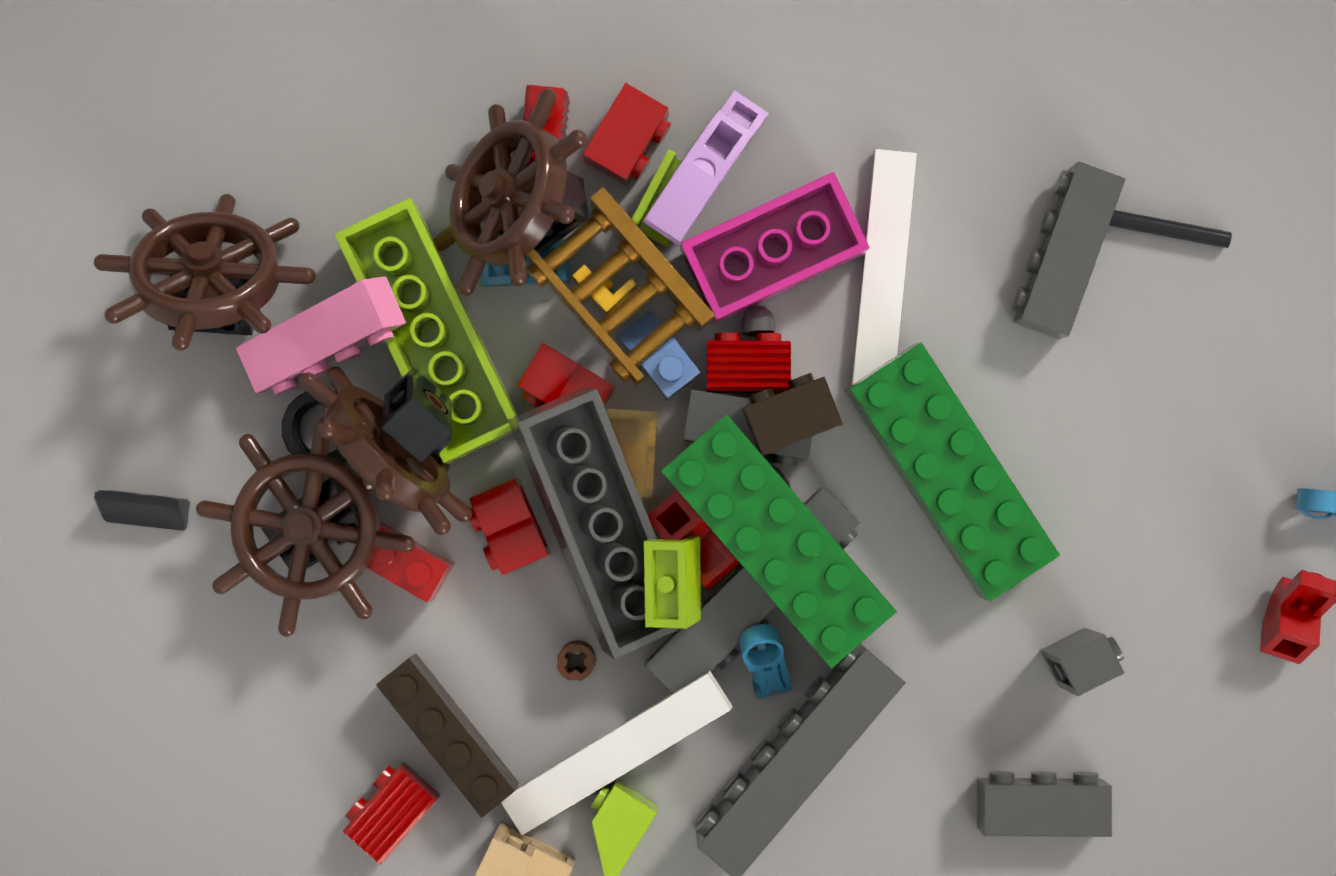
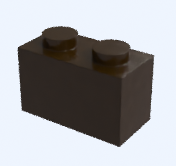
(791, 415)

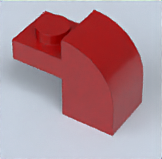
(678, 520)
(1295, 614)

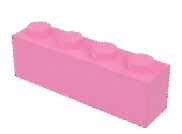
(321, 335)

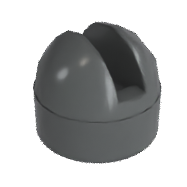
(757, 320)

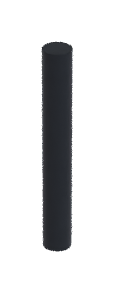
(1171, 229)

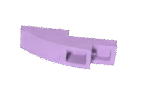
(705, 167)

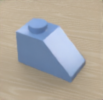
(666, 367)

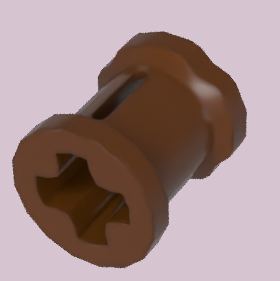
(577, 672)

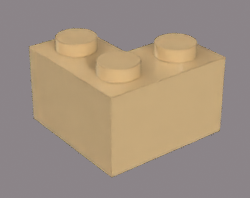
(522, 856)

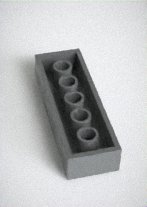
(592, 513)
(795, 760)

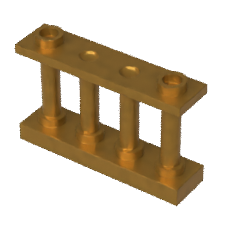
(633, 247)

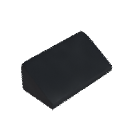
(143, 509)

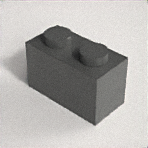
(1084, 661)

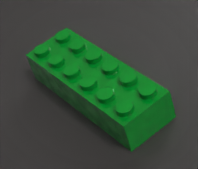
(952, 472)
(778, 541)

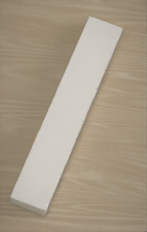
(884, 261)
(617, 752)

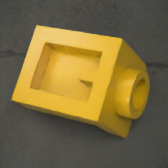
(603, 297)

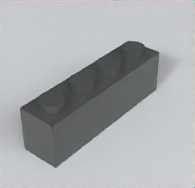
(1068, 250)

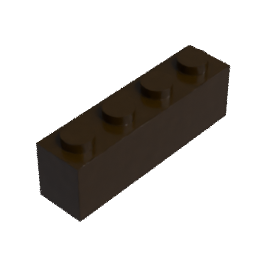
(448, 735)

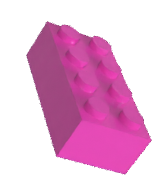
(774, 247)

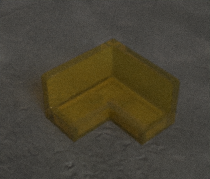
(637, 438)

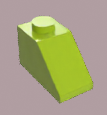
(620, 824)

